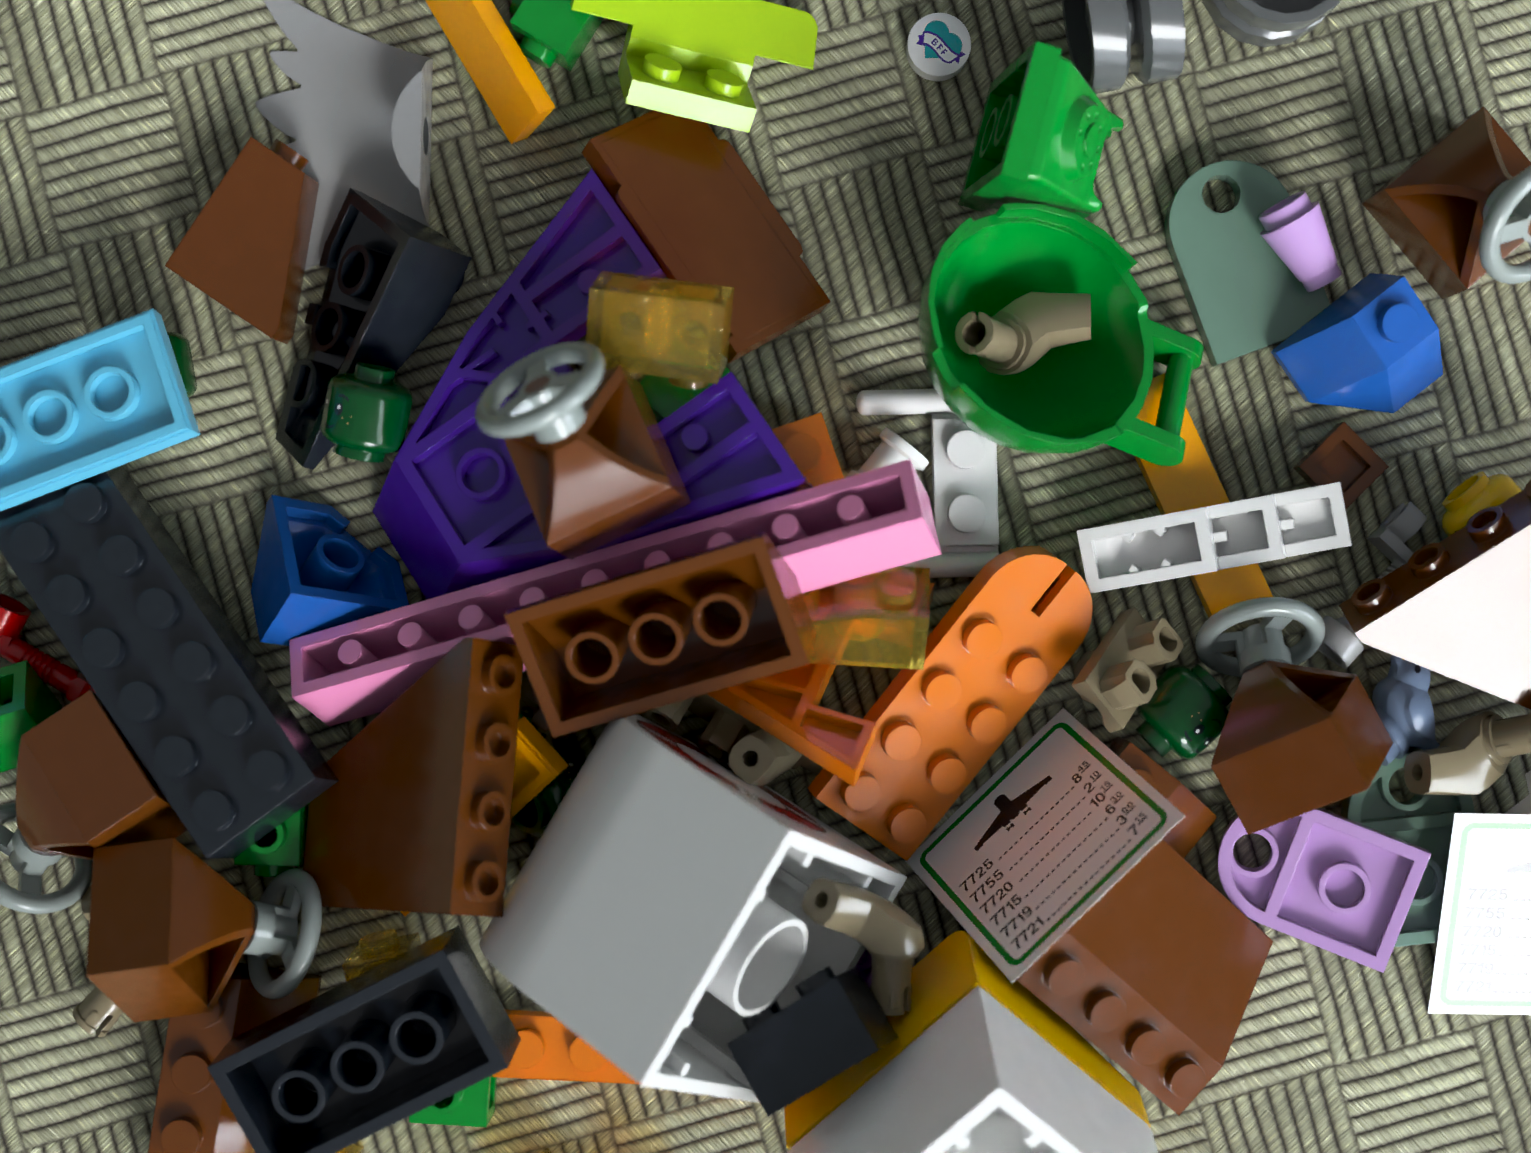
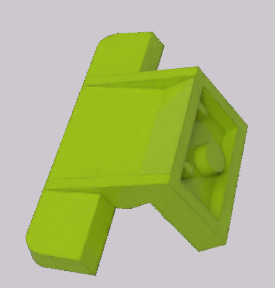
(700, 53)

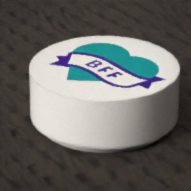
(938, 46)

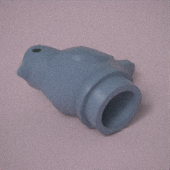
(1405, 708)

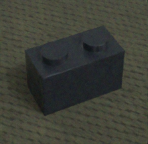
(811, 1039)

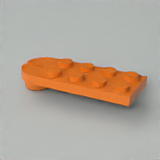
(977, 683)

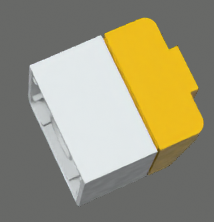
(973, 1074)

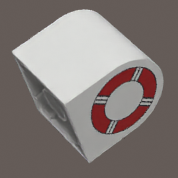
(673, 908)

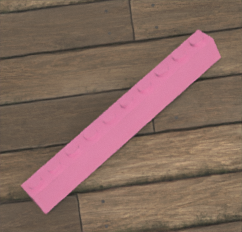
(821, 533)

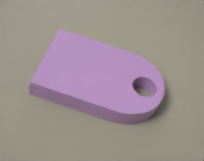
(1327, 883)

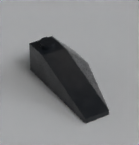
(379, 302)

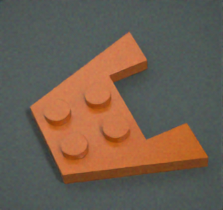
(789, 710)

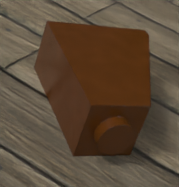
(254, 238)

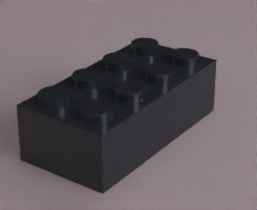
(368, 1051)

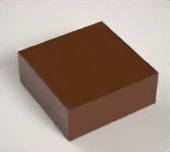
(1343, 459)

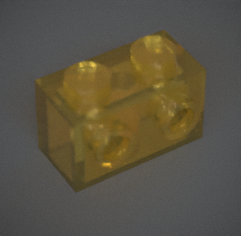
(661, 327)

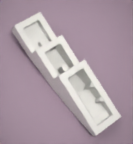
(1214, 537)

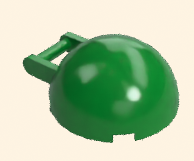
(1077, 390)

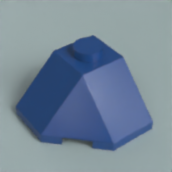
(1365, 348)
(317, 573)

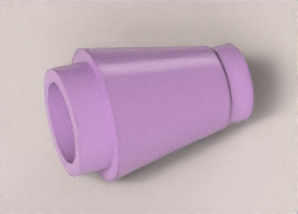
(1301, 240)

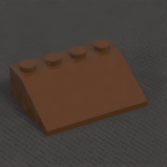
(1156, 975)

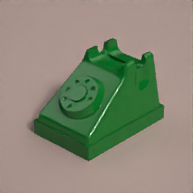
(1039, 137)

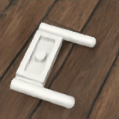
(961, 481)

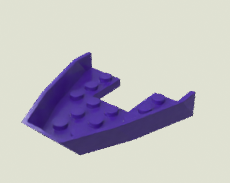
(454, 490)

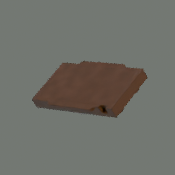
(708, 222)

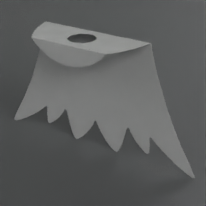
(354, 118)

